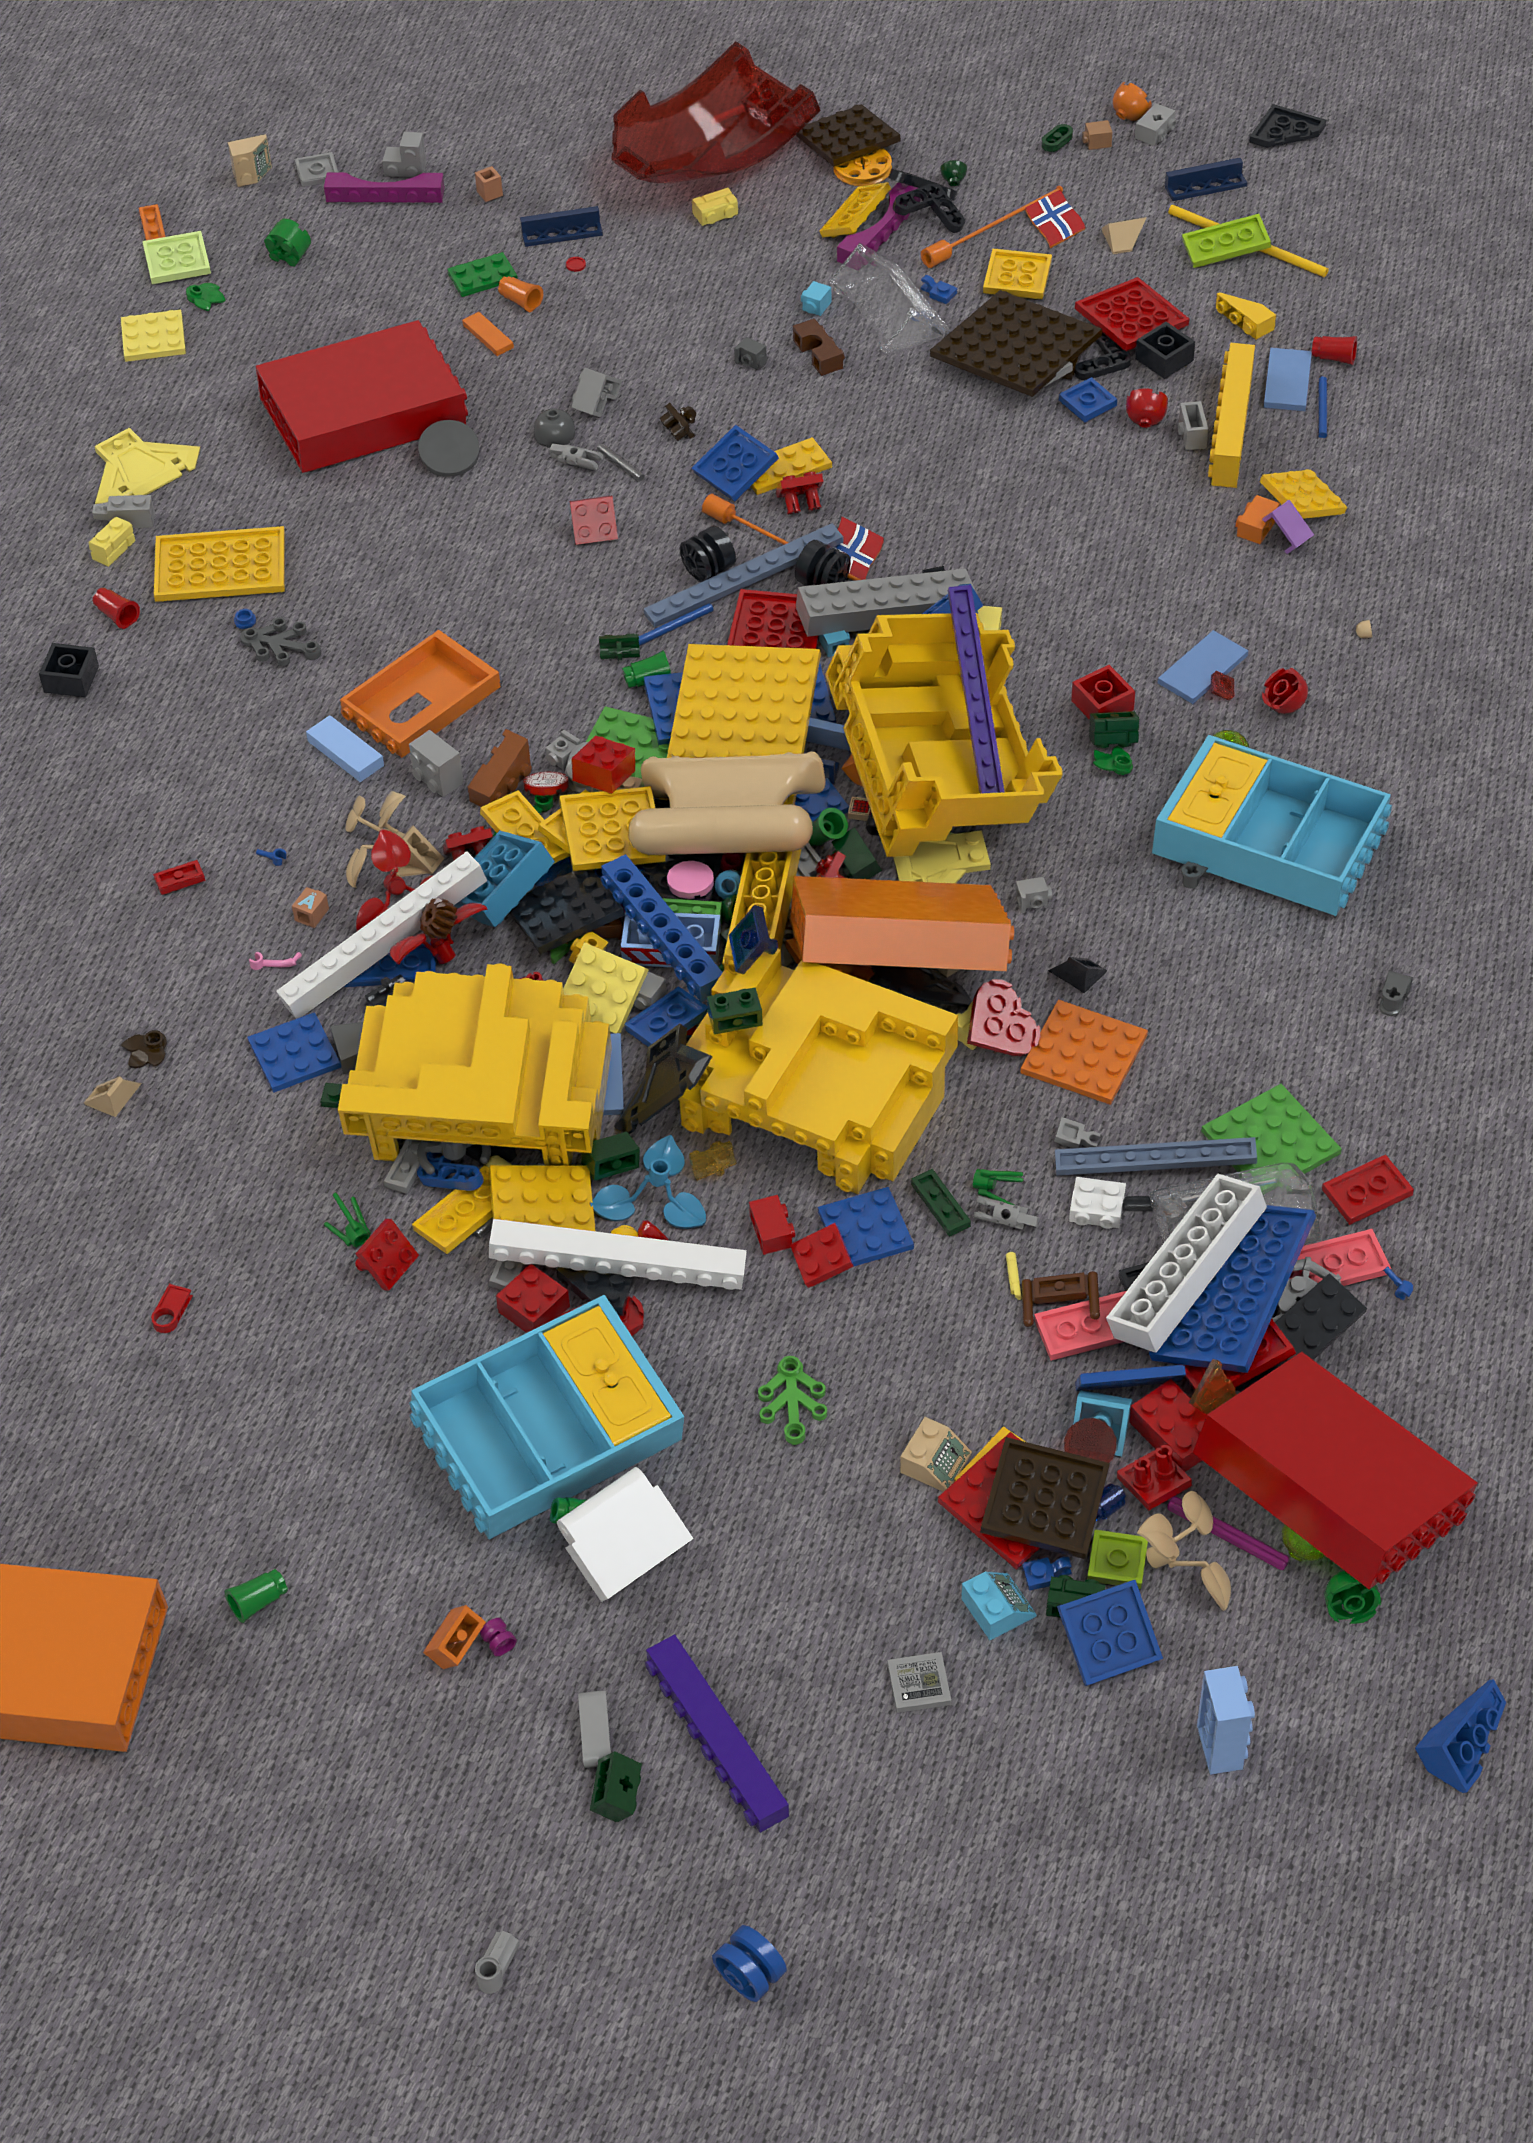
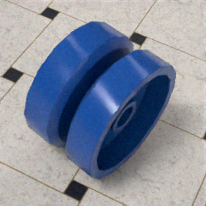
(749, 1963)

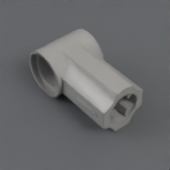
(496, 1961)

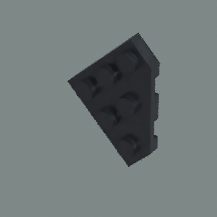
(1286, 126)
(592, 1285)

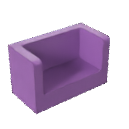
(1291, 524)

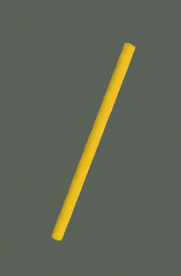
(1273, 251)

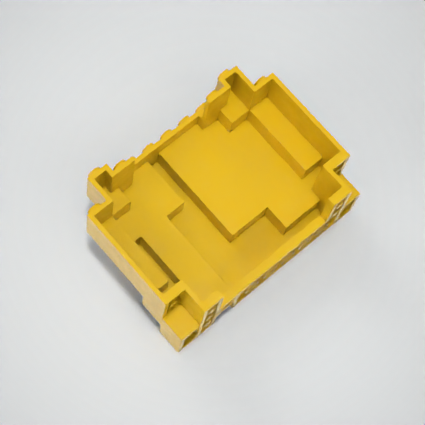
(915, 735)
(479, 1066)
(828, 1068)

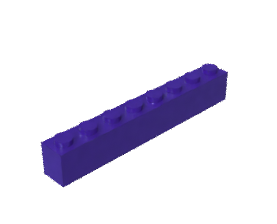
(717, 1734)

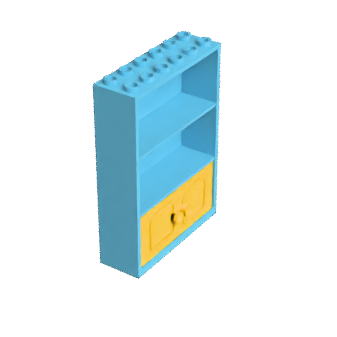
(1272, 824)
(545, 1416)

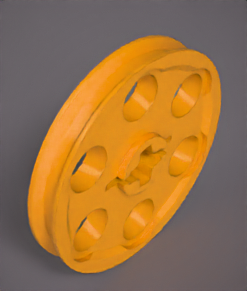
(871, 166)

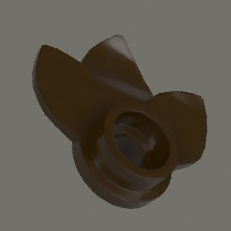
(145, 1050)

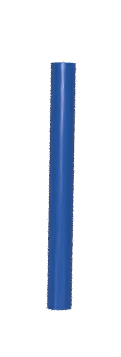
(1322, 407)
(675, 624)

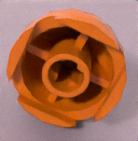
(1130, 102)

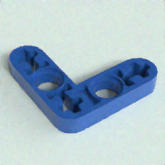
(465, 1178)

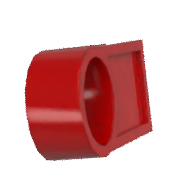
(172, 1303)

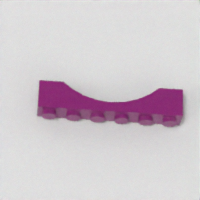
(421, 188)
(880, 232)

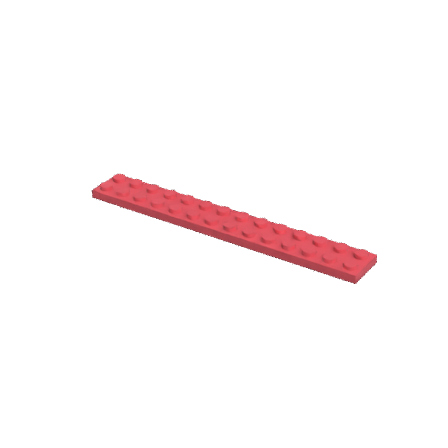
(1072, 1330)

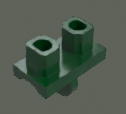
(619, 646)

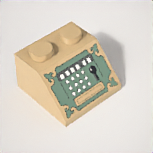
(249, 159)
(934, 1455)

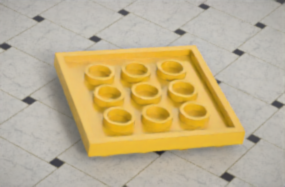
(599, 826)
(543, 1195)

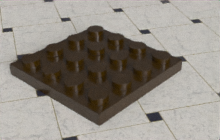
(848, 135)
(1045, 1498)

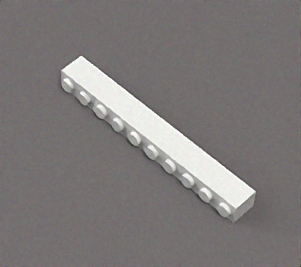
(378, 937)
(617, 1254)

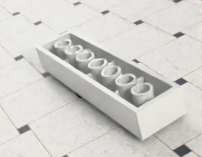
(1186, 1263)

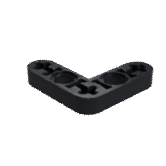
(916, 181)
(952, 219)
(1114, 359)

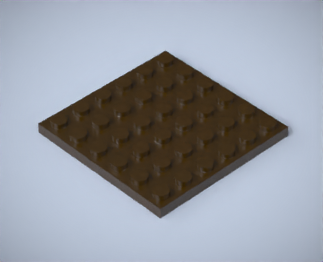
(1015, 343)

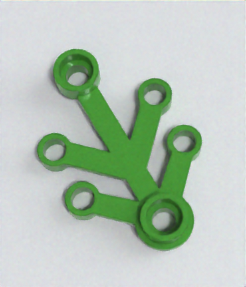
(792, 1396)

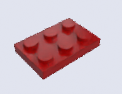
(1367, 1189)

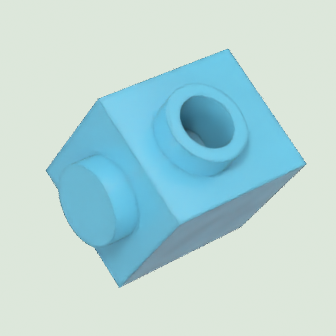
(816, 298)
(832, 640)

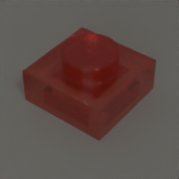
(1222, 685)

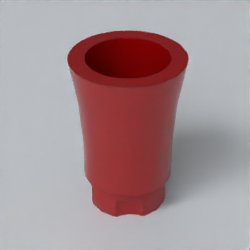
(1335, 348)
(117, 608)

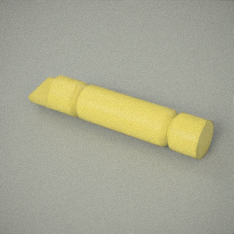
(1013, 1275)

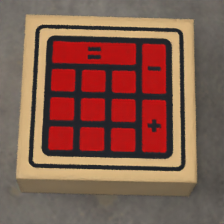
(858, 809)

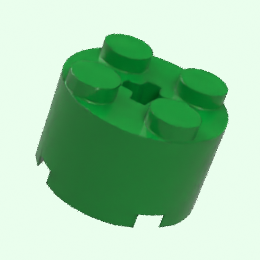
(287, 242)

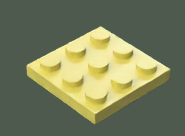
(153, 335)
(608, 983)

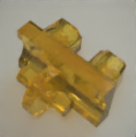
(712, 1160)

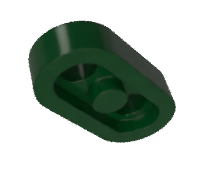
(1057, 137)

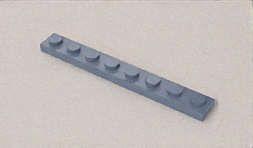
(1156, 1156)

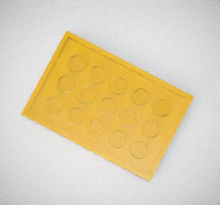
(219, 564)

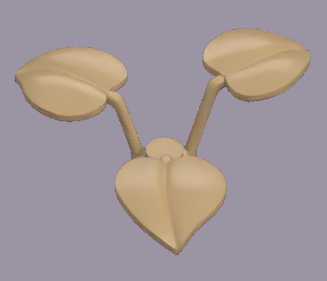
(359, 855)
(1164, 1550)

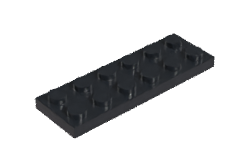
(1316, 1321)

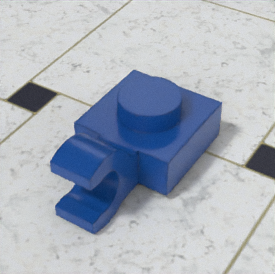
(938, 291)
(1039, 1571)

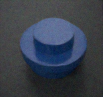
(244, 619)

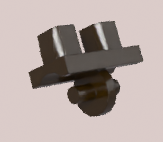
(682, 419)

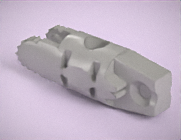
(576, 456)
(1016, 1220)

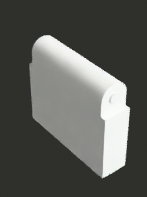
(622, 1533)

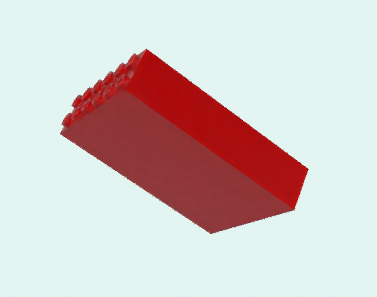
(360, 395)
(1335, 1469)

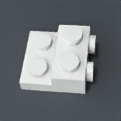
(1097, 1202)

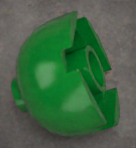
(1353, 1595)

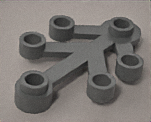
(254, 637)

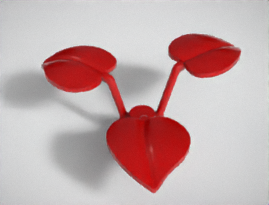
(387, 854)
(440, 947)

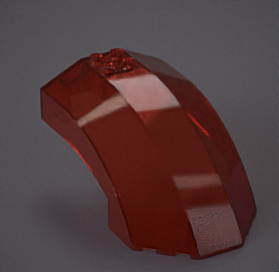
(712, 125)

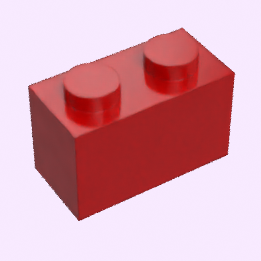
(771, 1224)

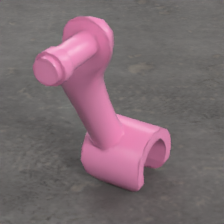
(260, 963)

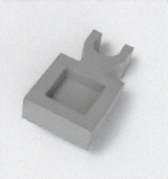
(1072, 1134)

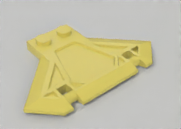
(140, 465)
(944, 860)

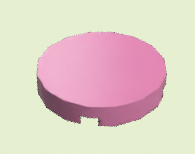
(690, 879)

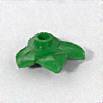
(204, 295)
(1118, 761)

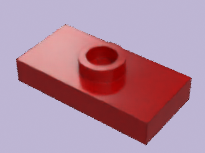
(179, 877)

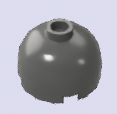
(554, 427)

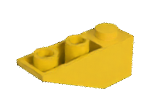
(1248, 315)

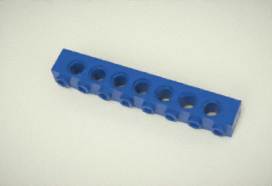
(661, 926)

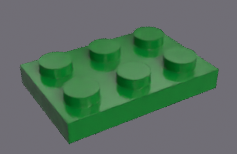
(480, 274)

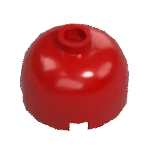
(1146, 407)
(1285, 691)

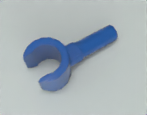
(274, 856)
(1404, 1287)

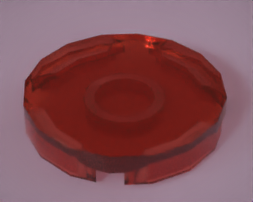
(1091, 1439)

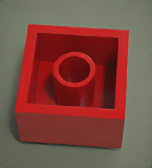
(1102, 692)
(603, 764)
(532, 1299)

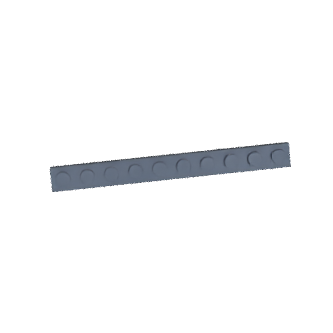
(737, 577)

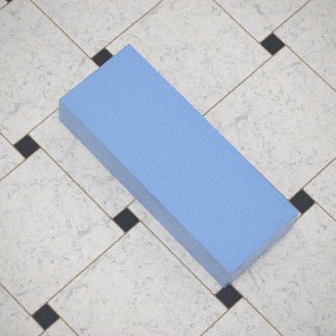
(345, 748)

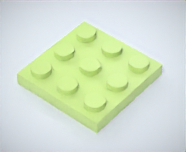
(176, 257)

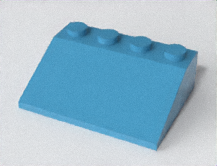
(511, 870)

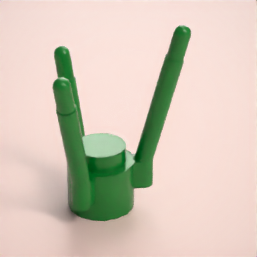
(986, 1180)
(356, 1232)

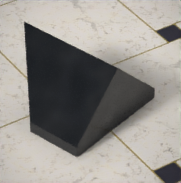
(1079, 972)

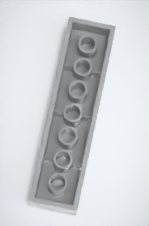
(857, 603)

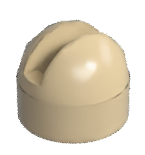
(1363, 629)

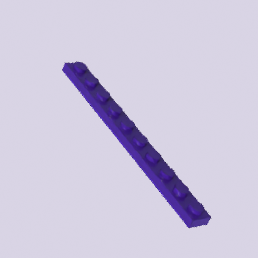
(975, 689)

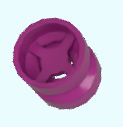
(498, 1637)

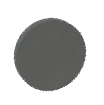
(448, 448)

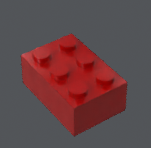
(1169, 1420)

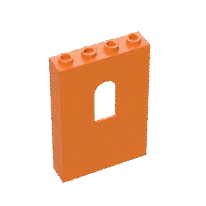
(437, 671)

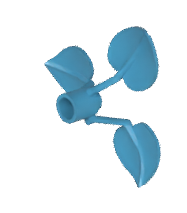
(661, 1161)

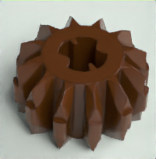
(438, 918)

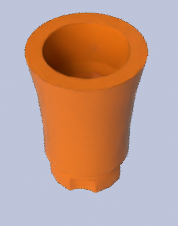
(522, 293)

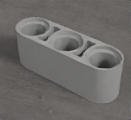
(594, 1727)

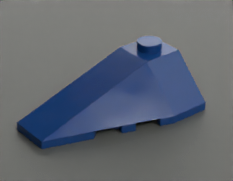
(1458, 1740)

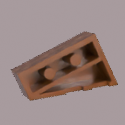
(503, 771)

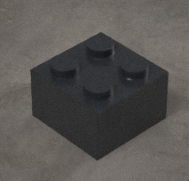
(1165, 350)
(69, 670)

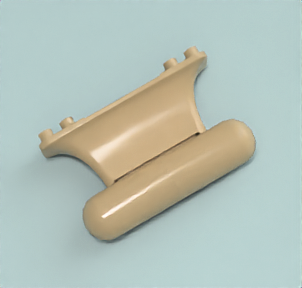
(727, 804)

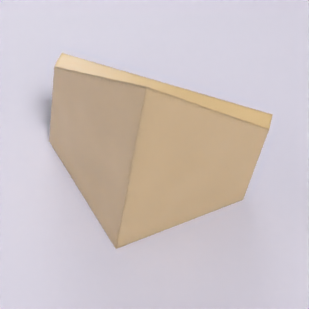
(1123, 235)
(424, 856)
(112, 1095)

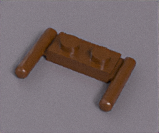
(1059, 1289)

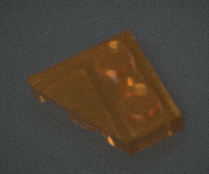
(1213, 1389)

